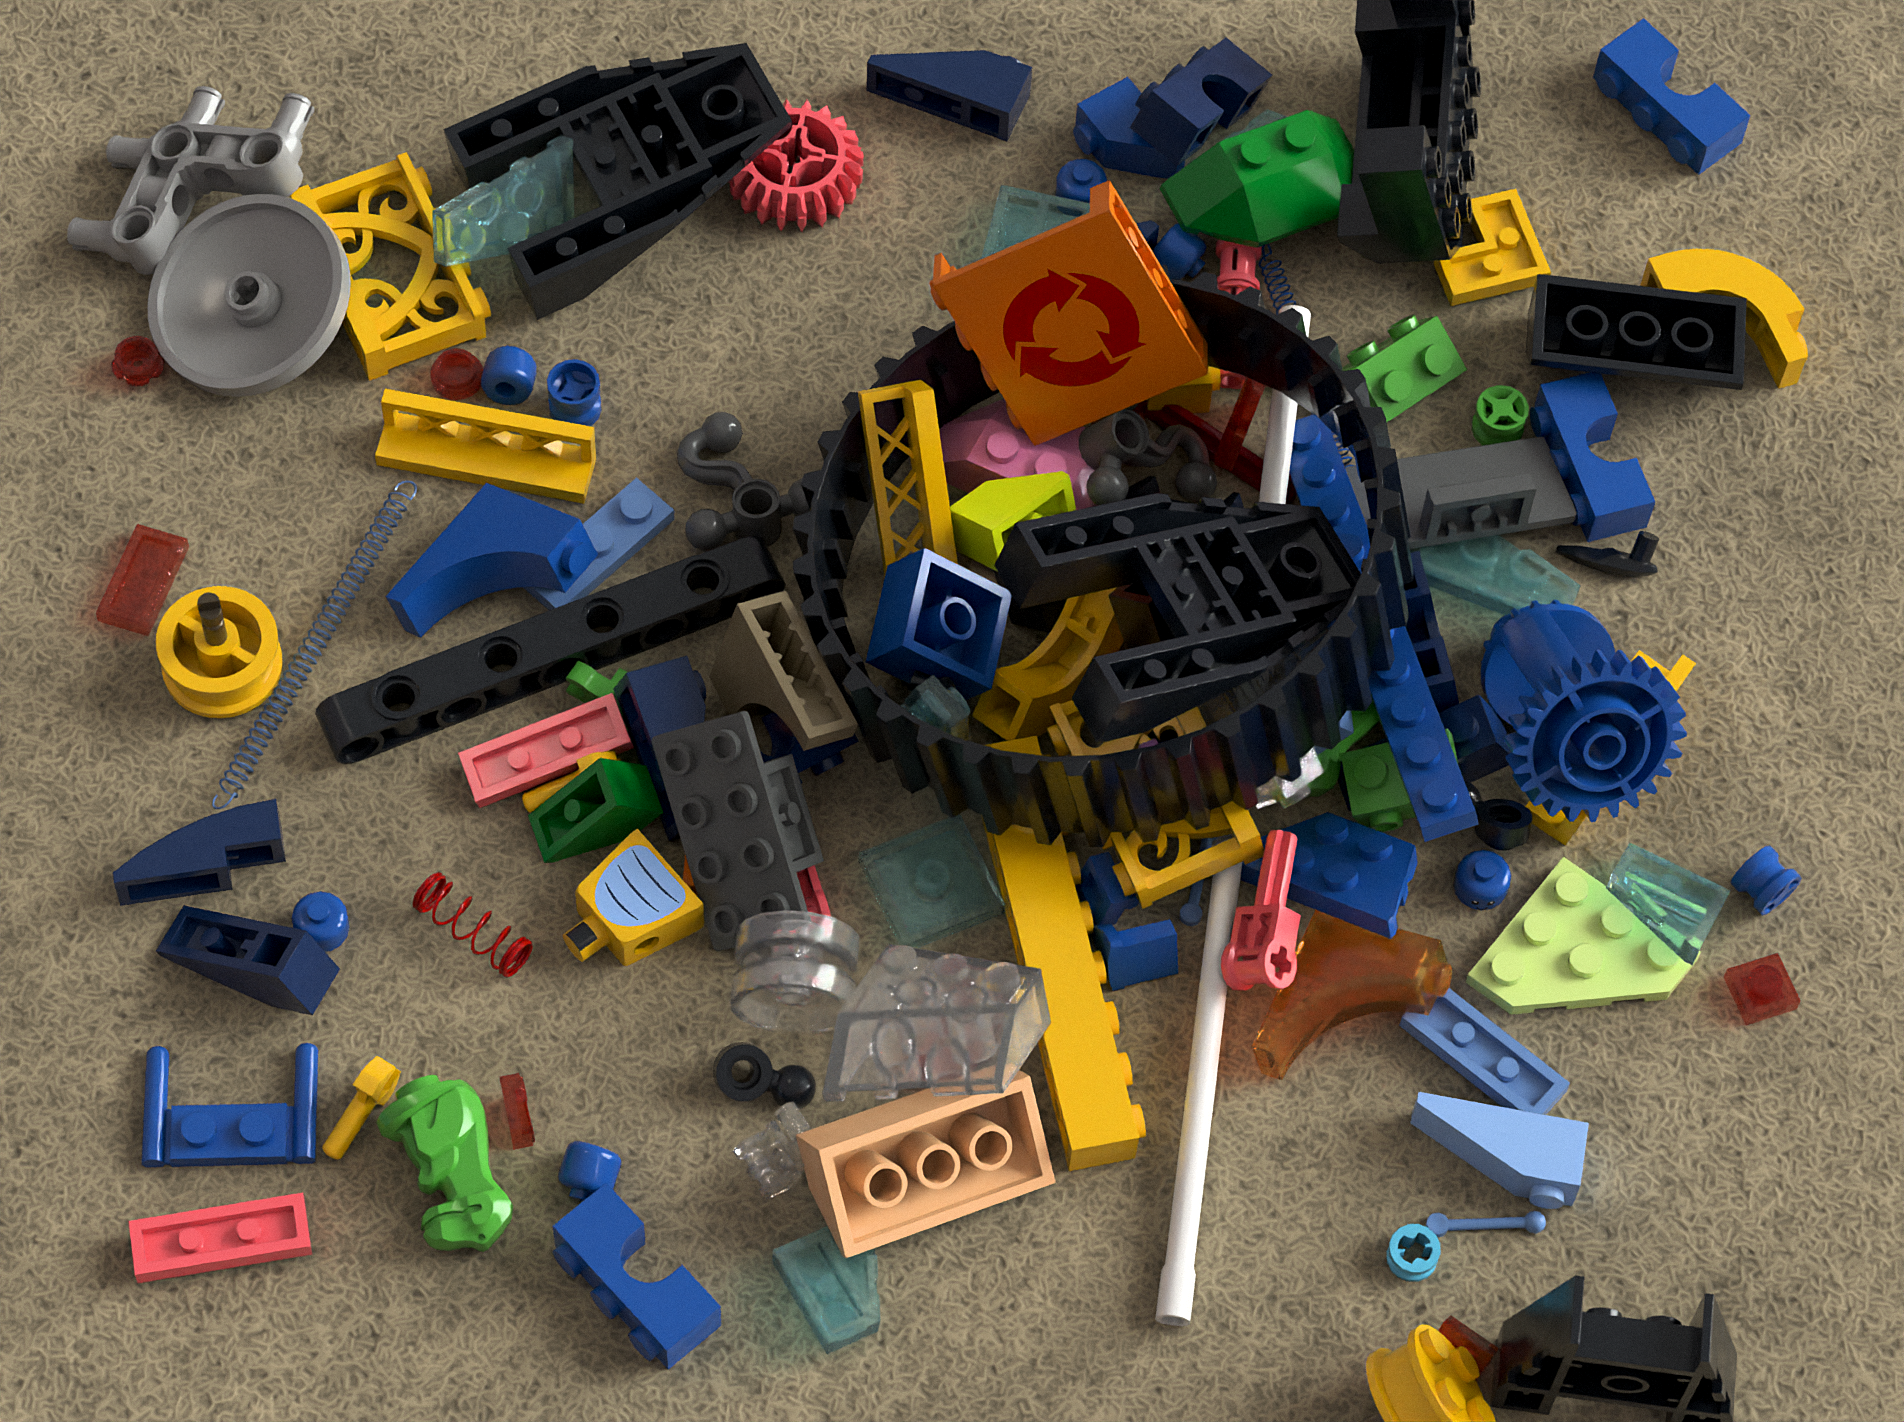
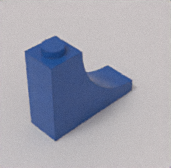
(489, 548)

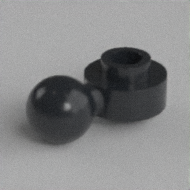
(1501, 821)
(787, 1084)

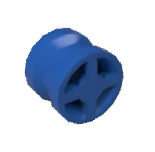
(1765, 880)

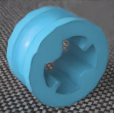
(1407, 1236)

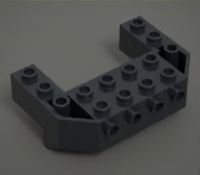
(1412, 131)

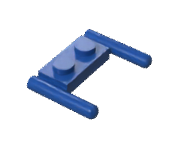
(229, 1131)

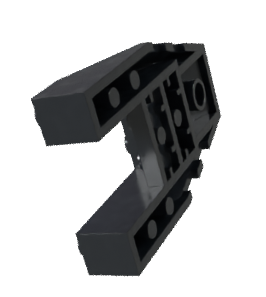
(647, 144)
(1226, 580)

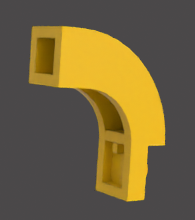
(1771, 305)
(1052, 672)

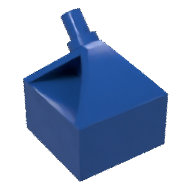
(939, 623)

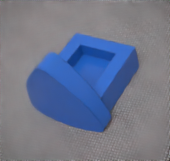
(1137, 952)

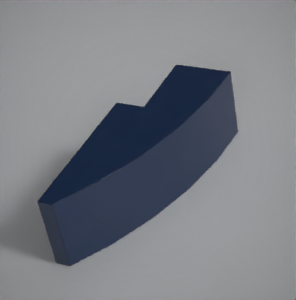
(202, 854)

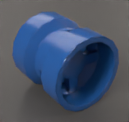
(574, 392)

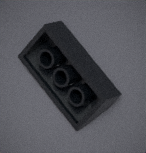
(1637, 331)

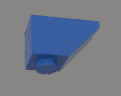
(1105, 131)

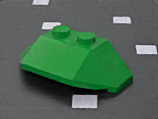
(1264, 181)

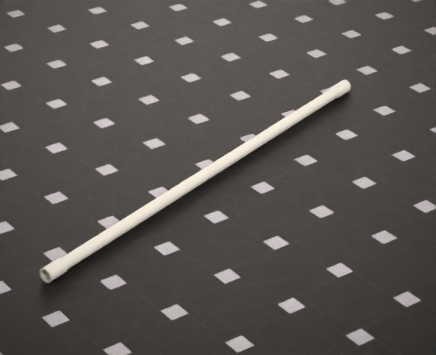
(1178, 1273)

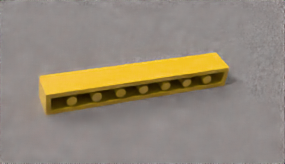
(1078, 1047)

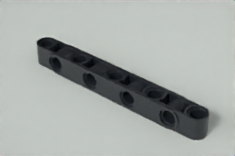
(545, 649)

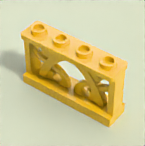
(371, 326)
(1186, 869)

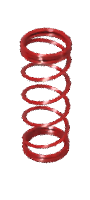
(521, 947)

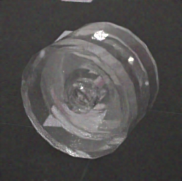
(793, 971)

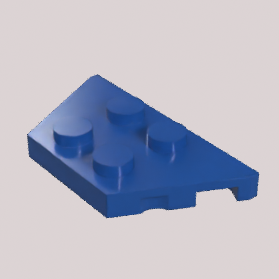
(1347, 871)

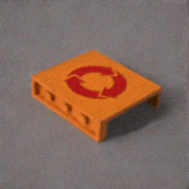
(1073, 321)

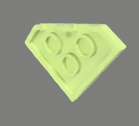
(1575, 951)

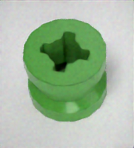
(1498, 404)

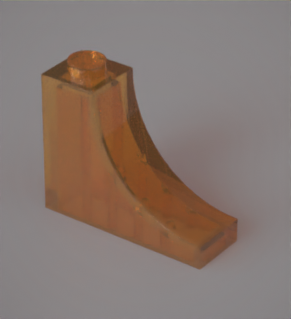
(1345, 976)

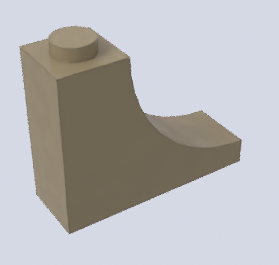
(775, 666)

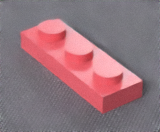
(544, 750)
(220, 1237)

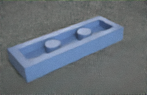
(617, 534)
(1486, 1055)

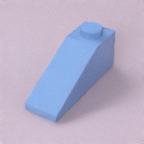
(1517, 1149)

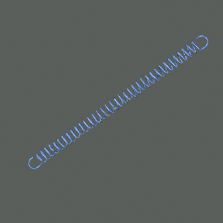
(235, 795)

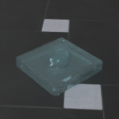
(931, 882)

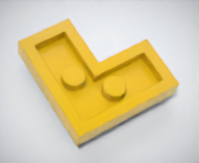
(1503, 258)

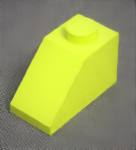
(990, 511)

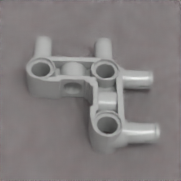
(184, 165)

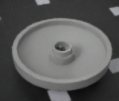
(249, 295)

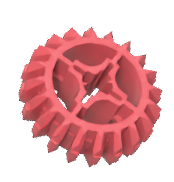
(817, 185)

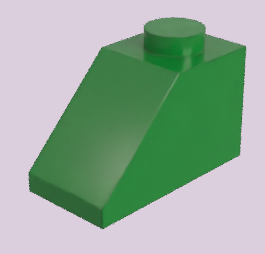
(595, 810)

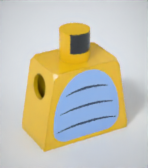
(633, 905)

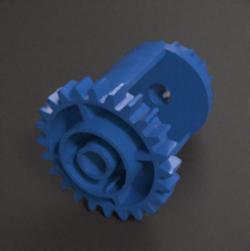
(1582, 715)

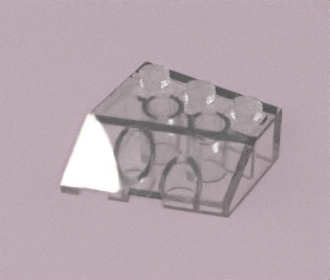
(936, 1025)

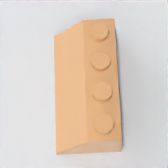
(924, 1162)

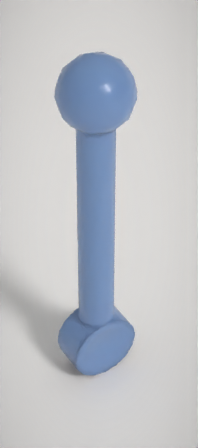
(1191, 912)
(1439, 1224)

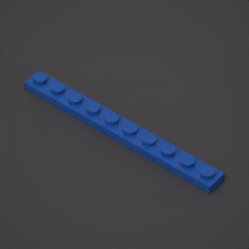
(1401, 693)

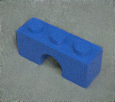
(1693, 127)
(1606, 494)
(664, 1315)

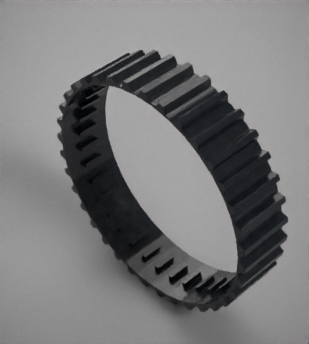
(1156, 782)

